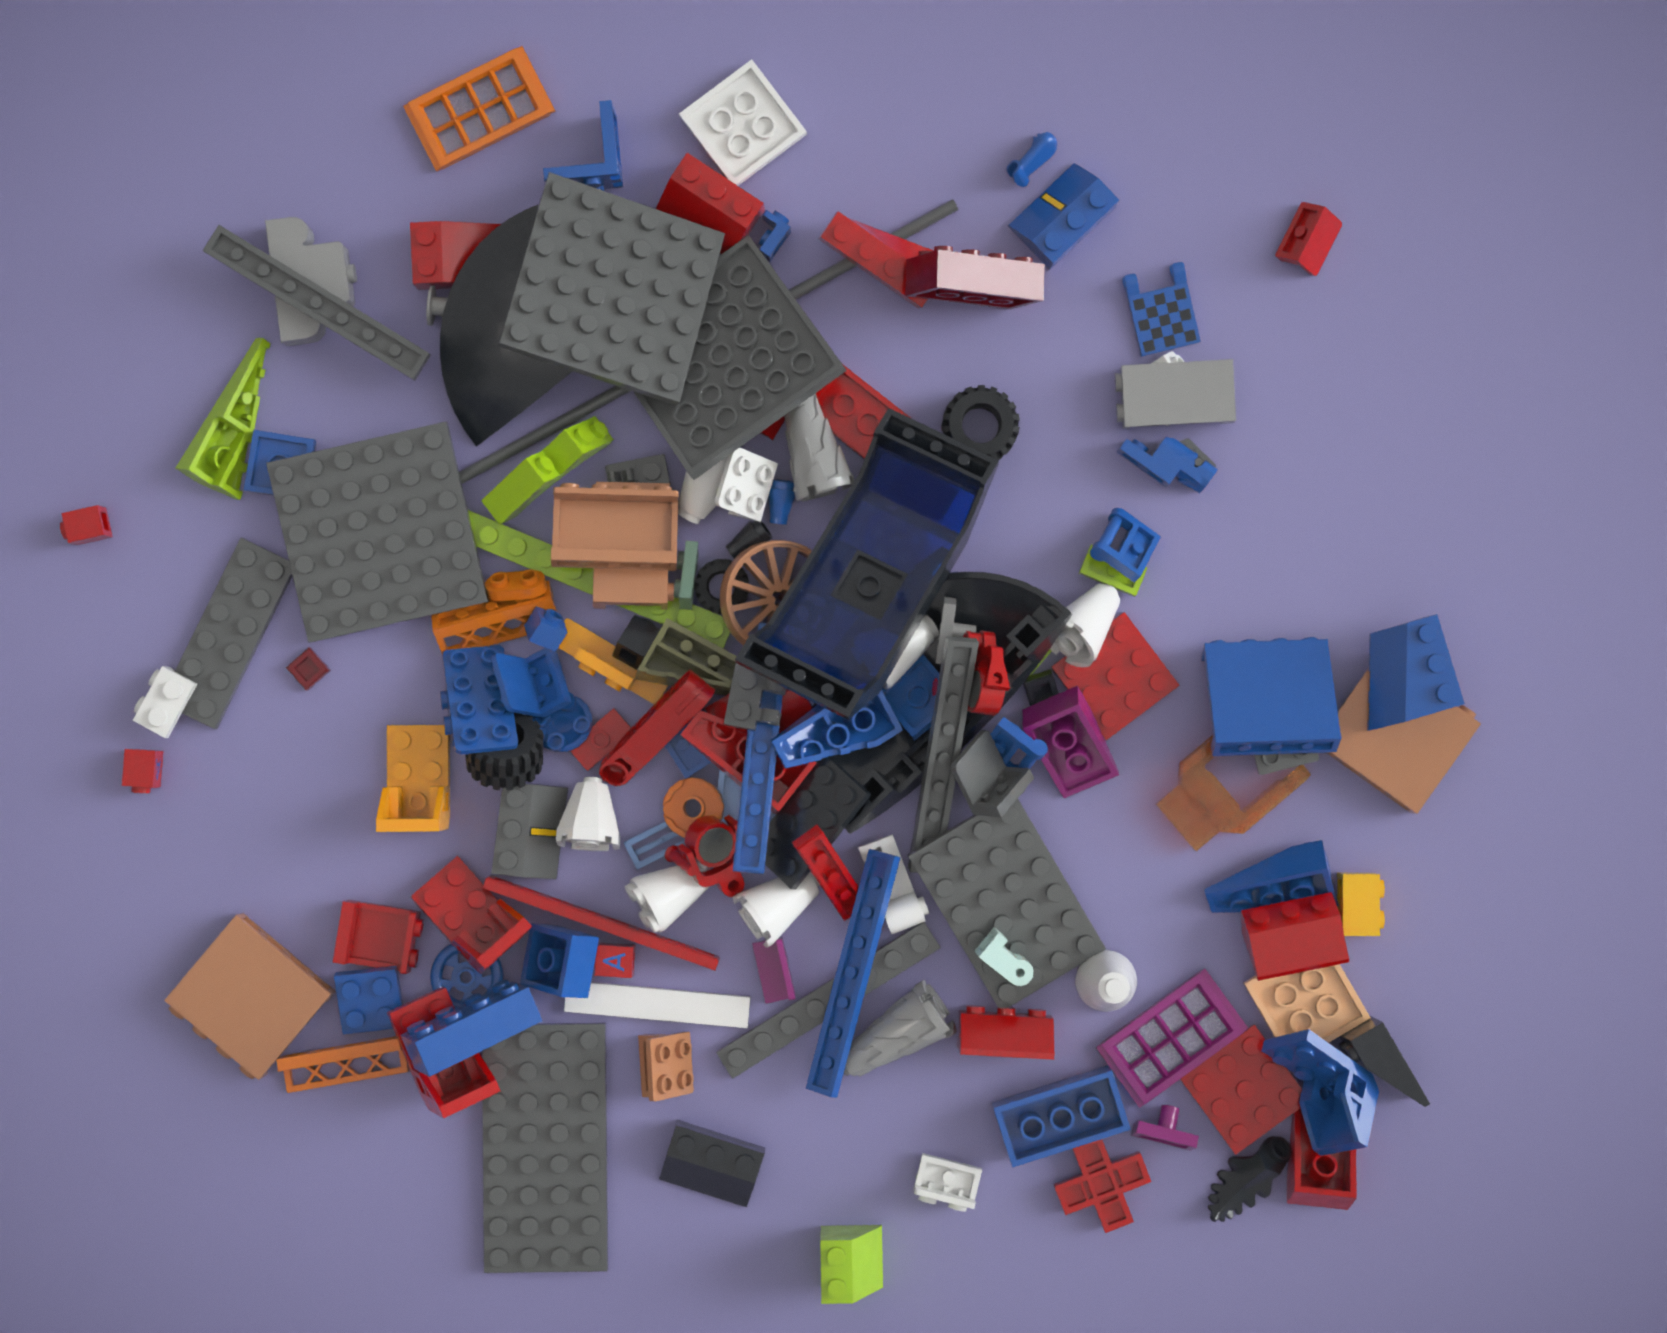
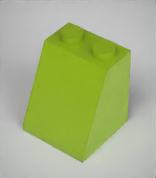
(850, 1262)

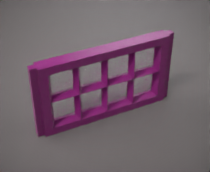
(1172, 1037)

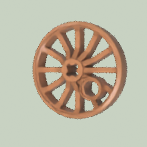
(769, 585)

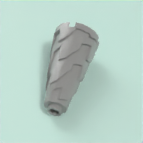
(816, 458)
(901, 1031)

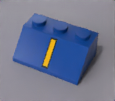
(1064, 214)

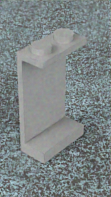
(1176, 393)

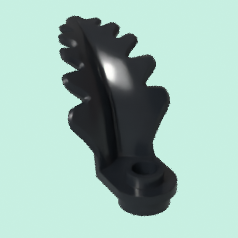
(1248, 1177)

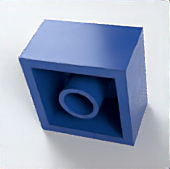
(559, 960)

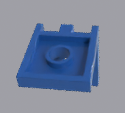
(599, 175)

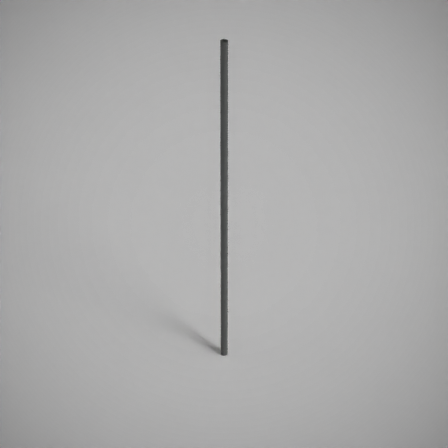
(616, 391)

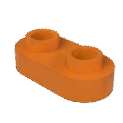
(516, 585)

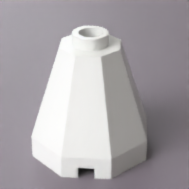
(589, 818)

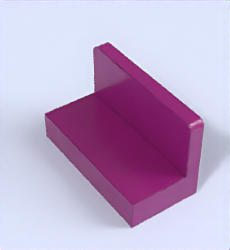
(774, 971)

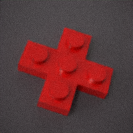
(1102, 1184)

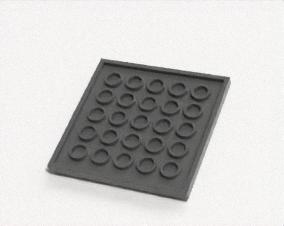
(612, 289)
(748, 365)
(377, 532)

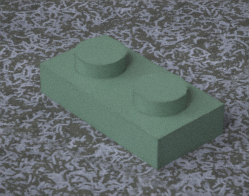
(688, 564)

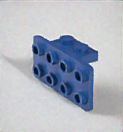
(474, 703)

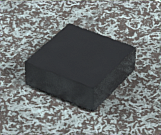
(1040, 687)

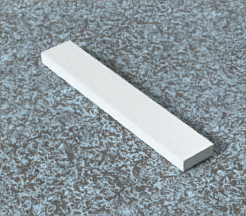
(663, 1005)

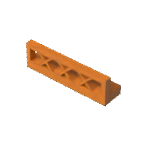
(492, 615)
(337, 1055)

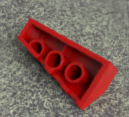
(874, 252)

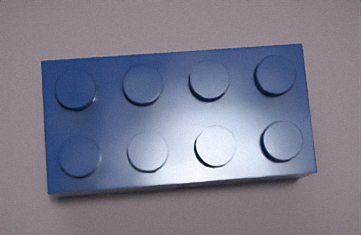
(470, 1027)
(1061, 1116)

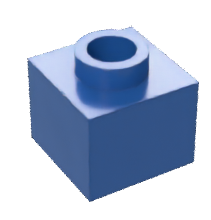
(546, 628)

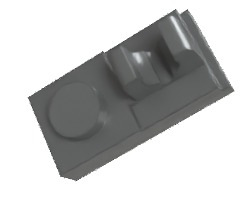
(641, 470)

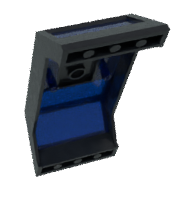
(874, 567)

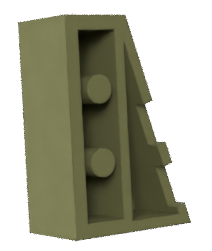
(682, 650)

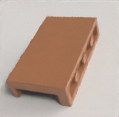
(615, 527)
(631, 585)

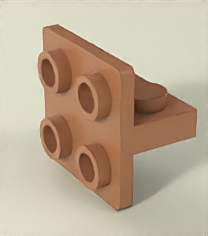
(665, 1065)

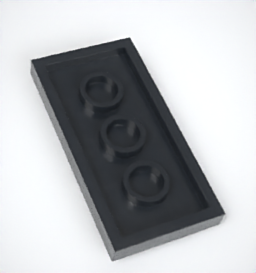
(824, 799)

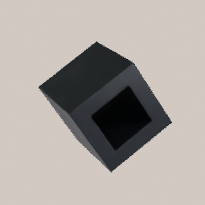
(635, 641)

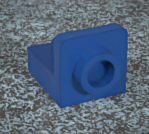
(773, 240)

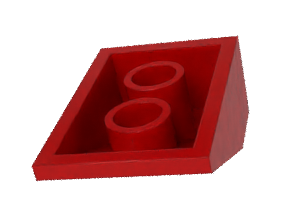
(442, 249)
(1318, 1179)

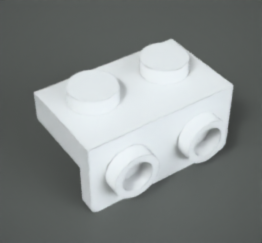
(164, 701)
(947, 1182)

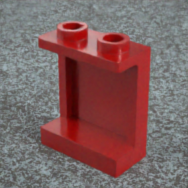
(378, 936)

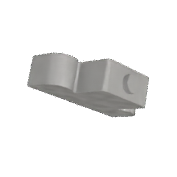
(324, 264)

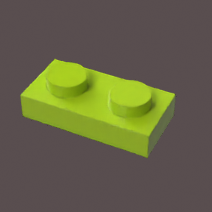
(1106, 574)

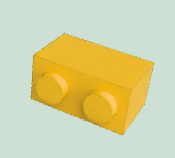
(1360, 903)

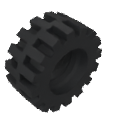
(702, 581)

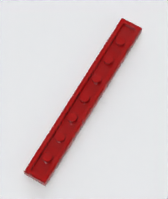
(601, 922)

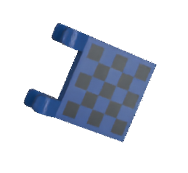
(1163, 316)

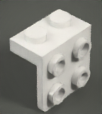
(745, 484)

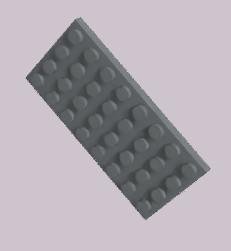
(546, 1151)

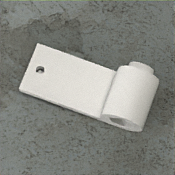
(904, 907)

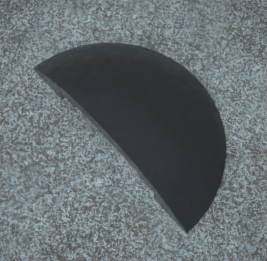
(481, 379)
(1024, 626)

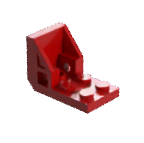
(470, 915)
(456, 1085)

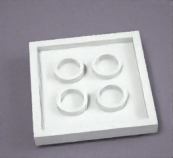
(743, 123)

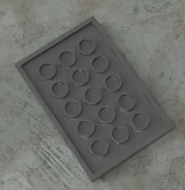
(1004, 878)

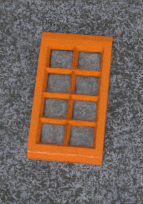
(479, 108)

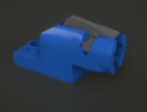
(1171, 460)

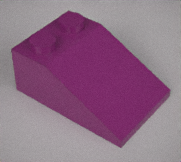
(1076, 747)

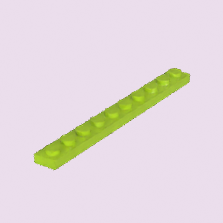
(537, 556)

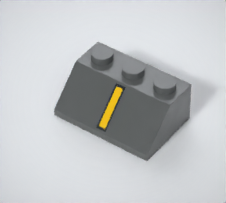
(528, 831)

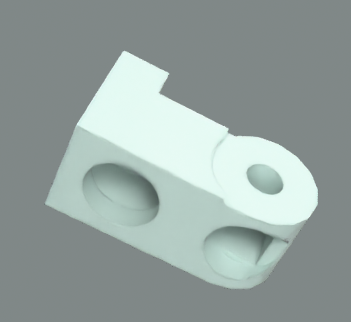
(1009, 965)

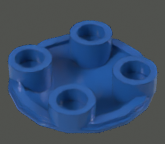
(566, 727)

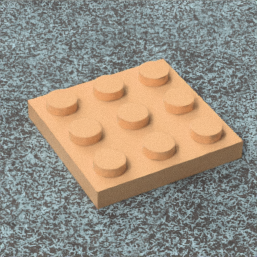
(1309, 1000)

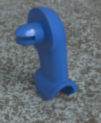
(1041, 150)

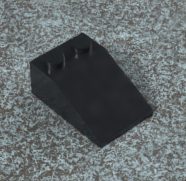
(1377, 1052)

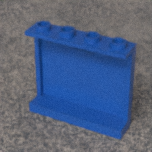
(1271, 697)

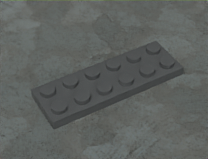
(232, 629)

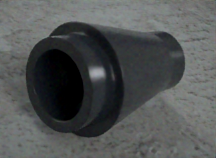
(751, 534)

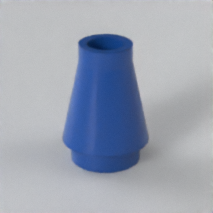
(780, 501)

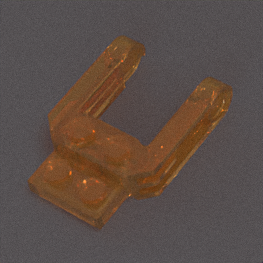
(1203, 807)

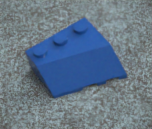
(1410, 673)

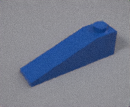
(827, 734)
(1282, 877)

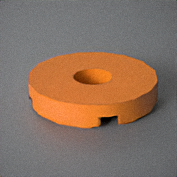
(685, 790)

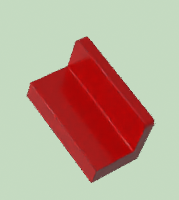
(1309, 237)

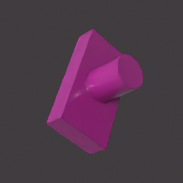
(1166, 1130)

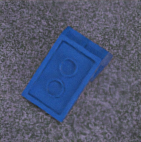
(1349, 1094)

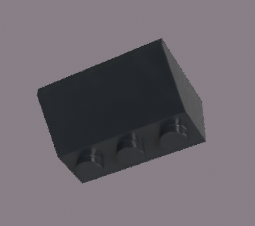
(712, 1163)

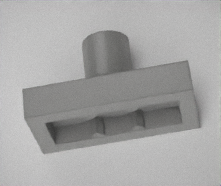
(949, 627)

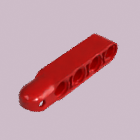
(655, 728)

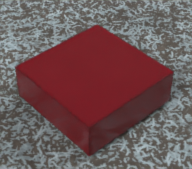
(308, 669)

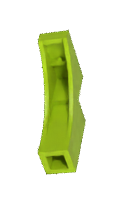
(545, 468)

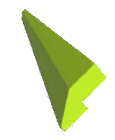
(221, 444)

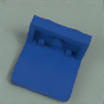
(532, 683)

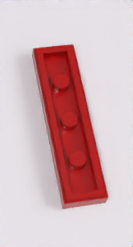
(828, 870)

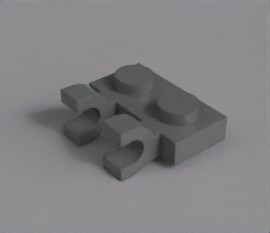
(746, 697)

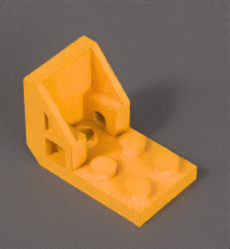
(416, 780)

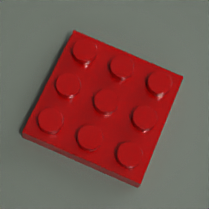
(1121, 680)
(1243, 1090)

